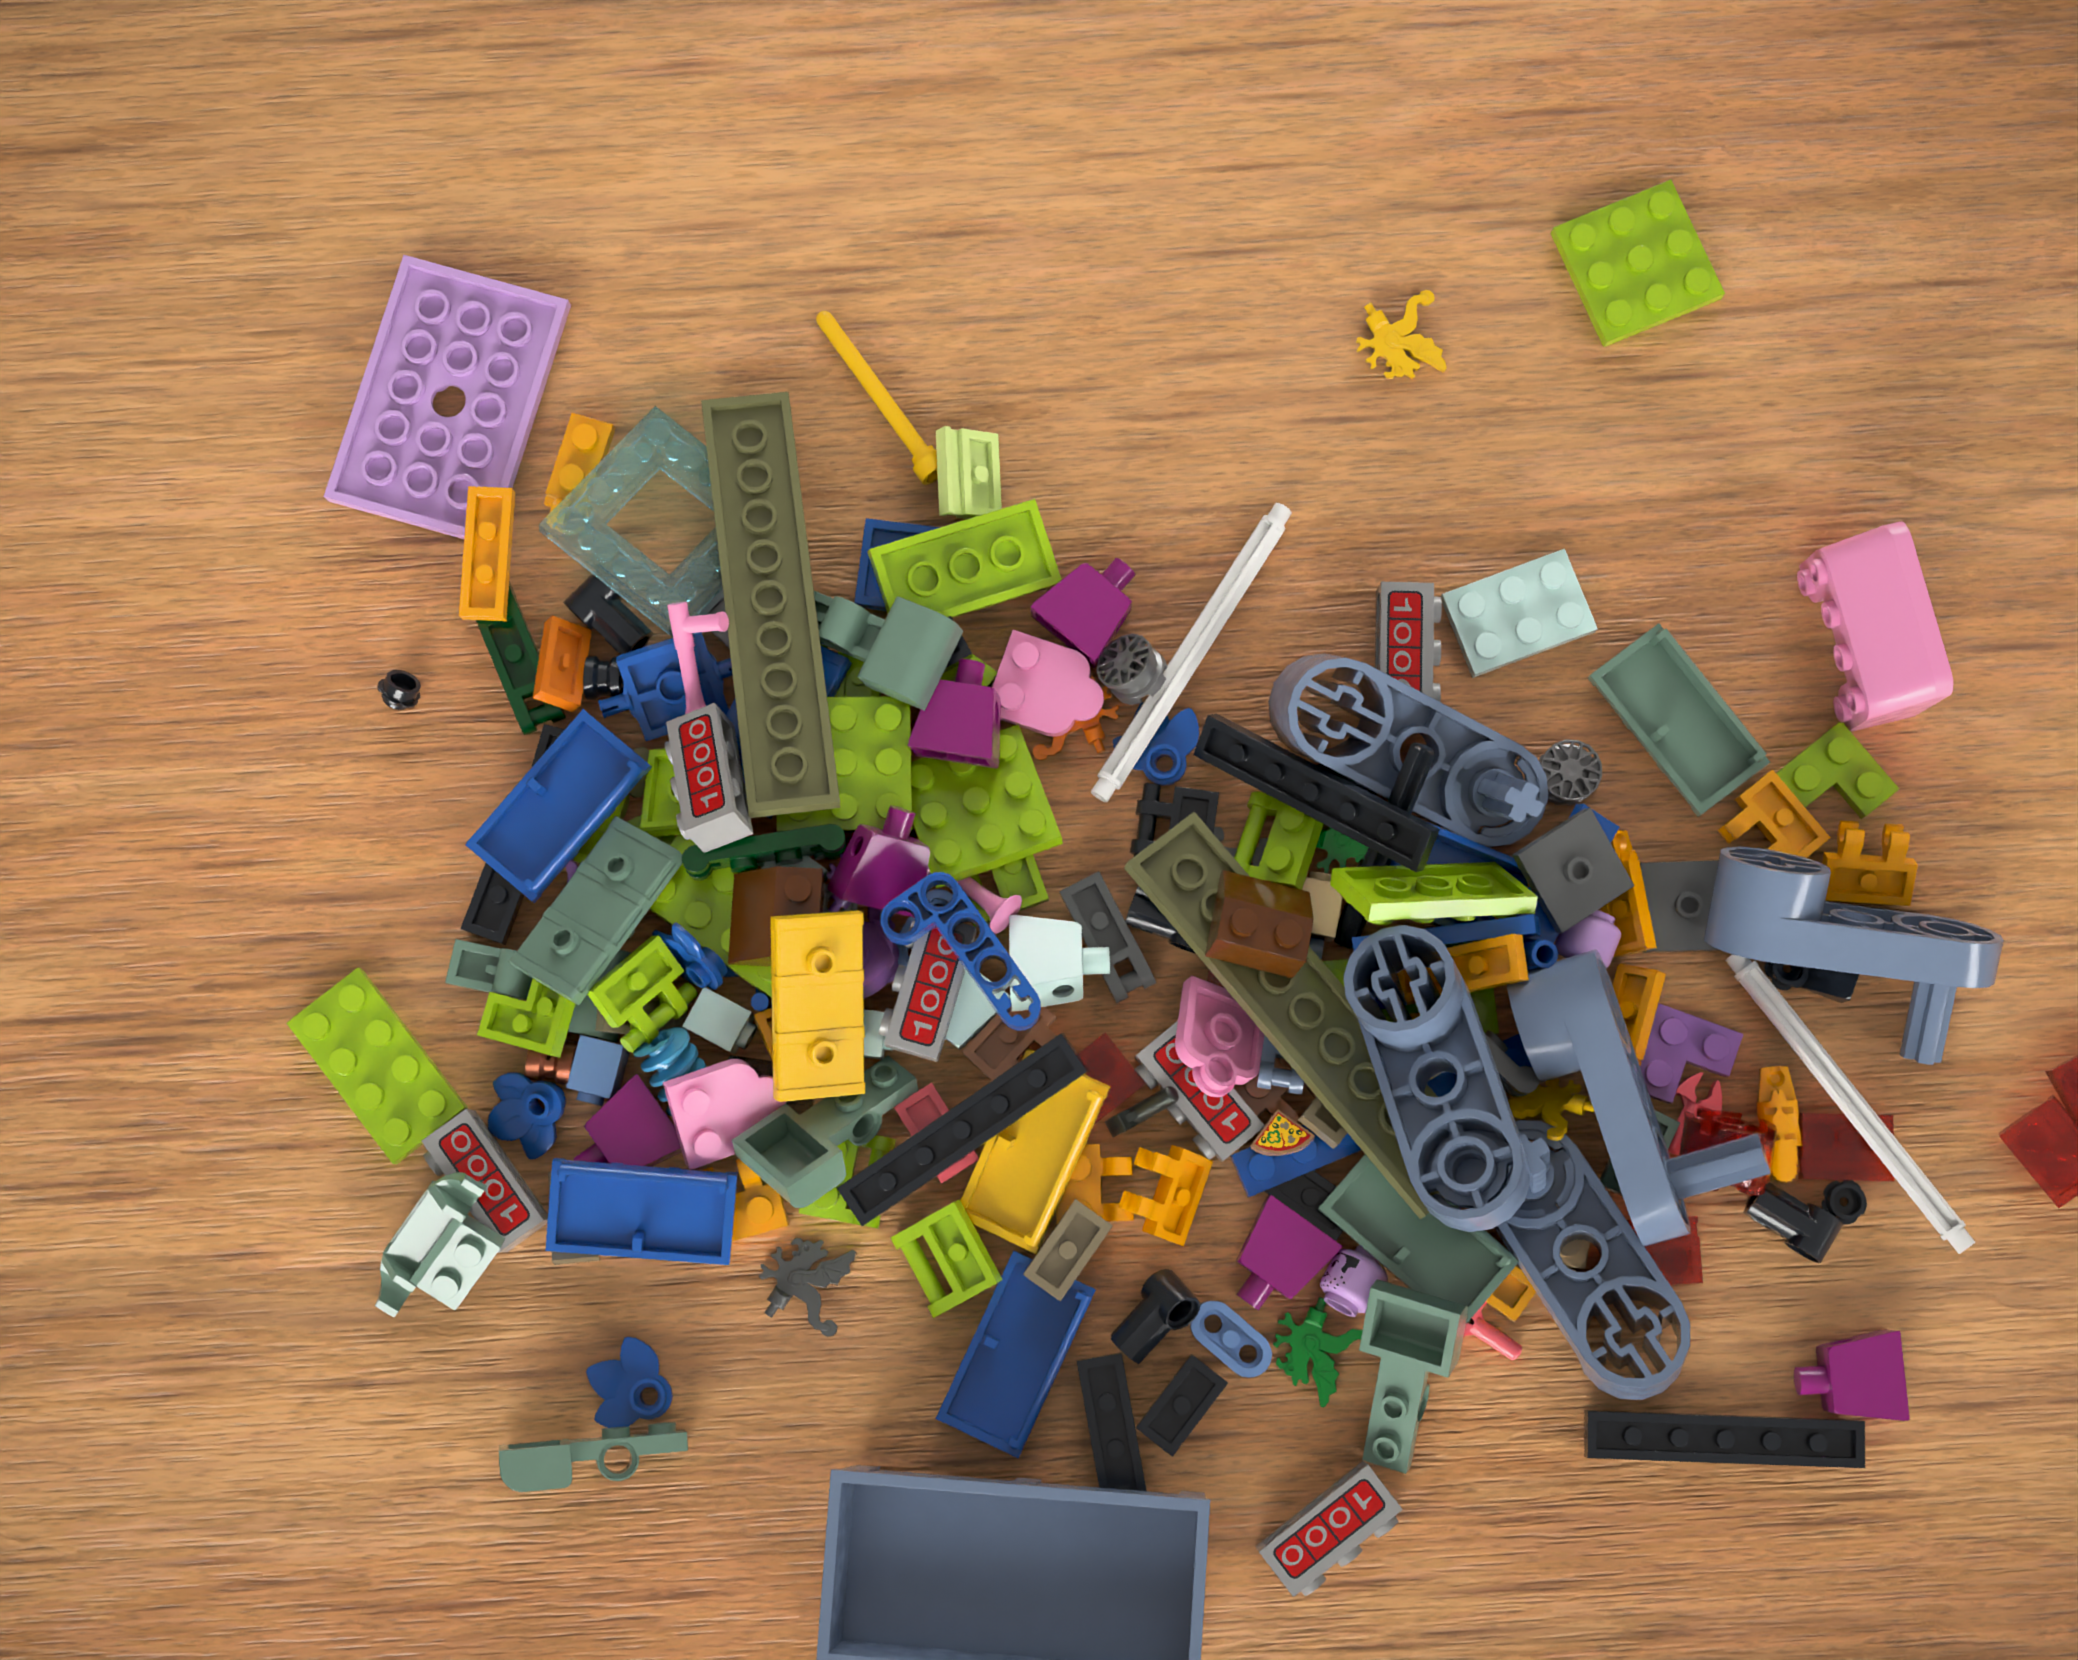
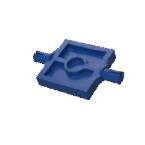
(655, 684)

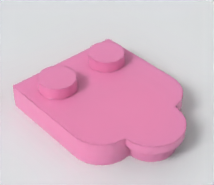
(1045, 686)
(1216, 1038)
(716, 1107)

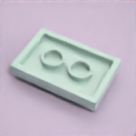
(1518, 613)

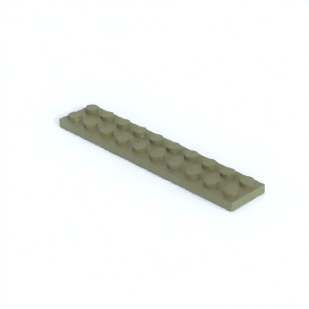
(770, 606)
(1299, 1015)

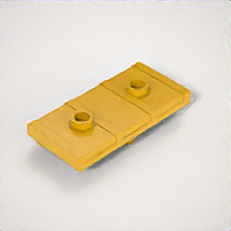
(817, 1005)
(1030, 1164)

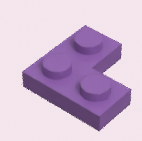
(1684, 1039)

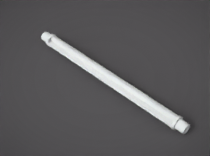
(1191, 652)
(1851, 1103)

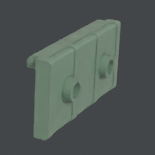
(1679, 719)
(597, 910)
(1417, 1251)

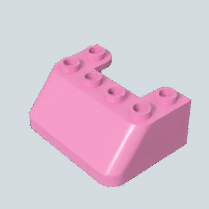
(1879, 625)

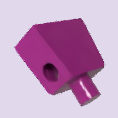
(1086, 608)
(960, 720)
(881, 862)
(631, 1129)
(1282, 1253)
(1859, 1376)

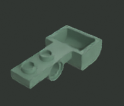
(899, 653)
(488, 971)
(801, 1152)
(1412, 1337)
(549, 1466)

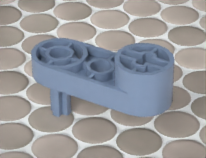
(1472, 769)
(1776, 912)
(1576, 1024)
(1448, 1141)
(1622, 1275)

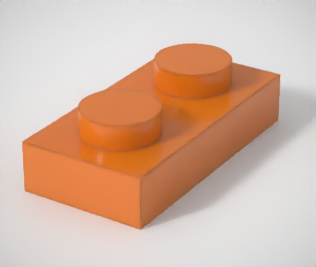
(562, 663)

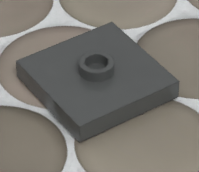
(1573, 870)
(1679, 903)

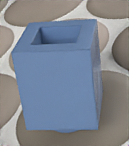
(597, 1070)

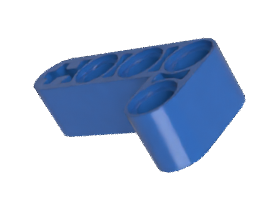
(971, 955)

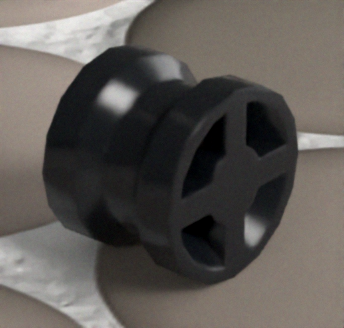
(601, 678)

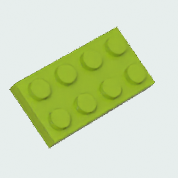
(969, 562)
(1435, 892)
(705, 913)
(376, 1065)

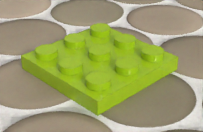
(1637, 263)
(870, 764)
(982, 814)

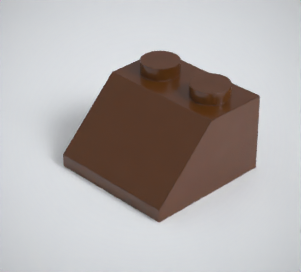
(768, 894)
(1260, 924)

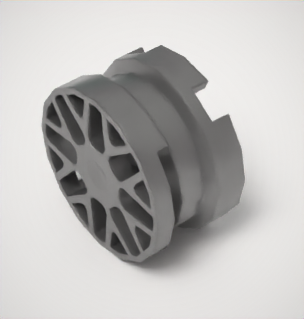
(1131, 668)
(1571, 772)

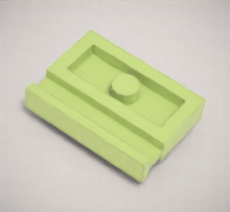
(968, 472)

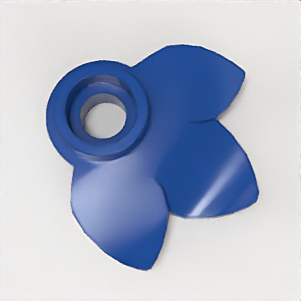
(1173, 740)
(699, 964)
(521, 1114)
(623, 1384)

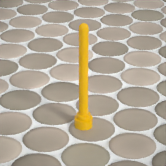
(923, 456)

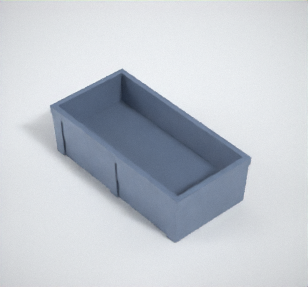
(1009, 1570)

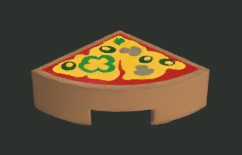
(1281, 1136)

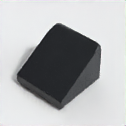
(1831, 984)

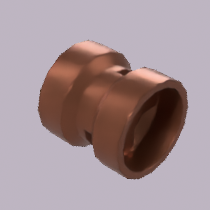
(542, 1065)

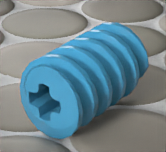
(671, 1056)

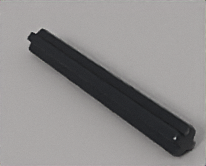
(1404, 797)

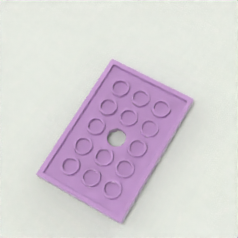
(438, 334)

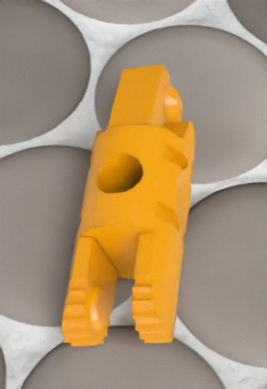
(1779, 1106)

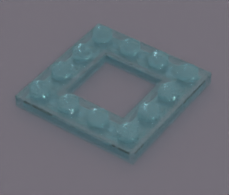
(582, 531)

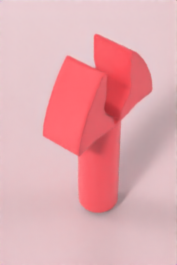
(1686, 1091)
(1492, 1336)

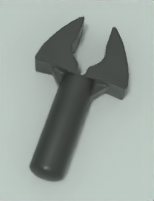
(1142, 1111)

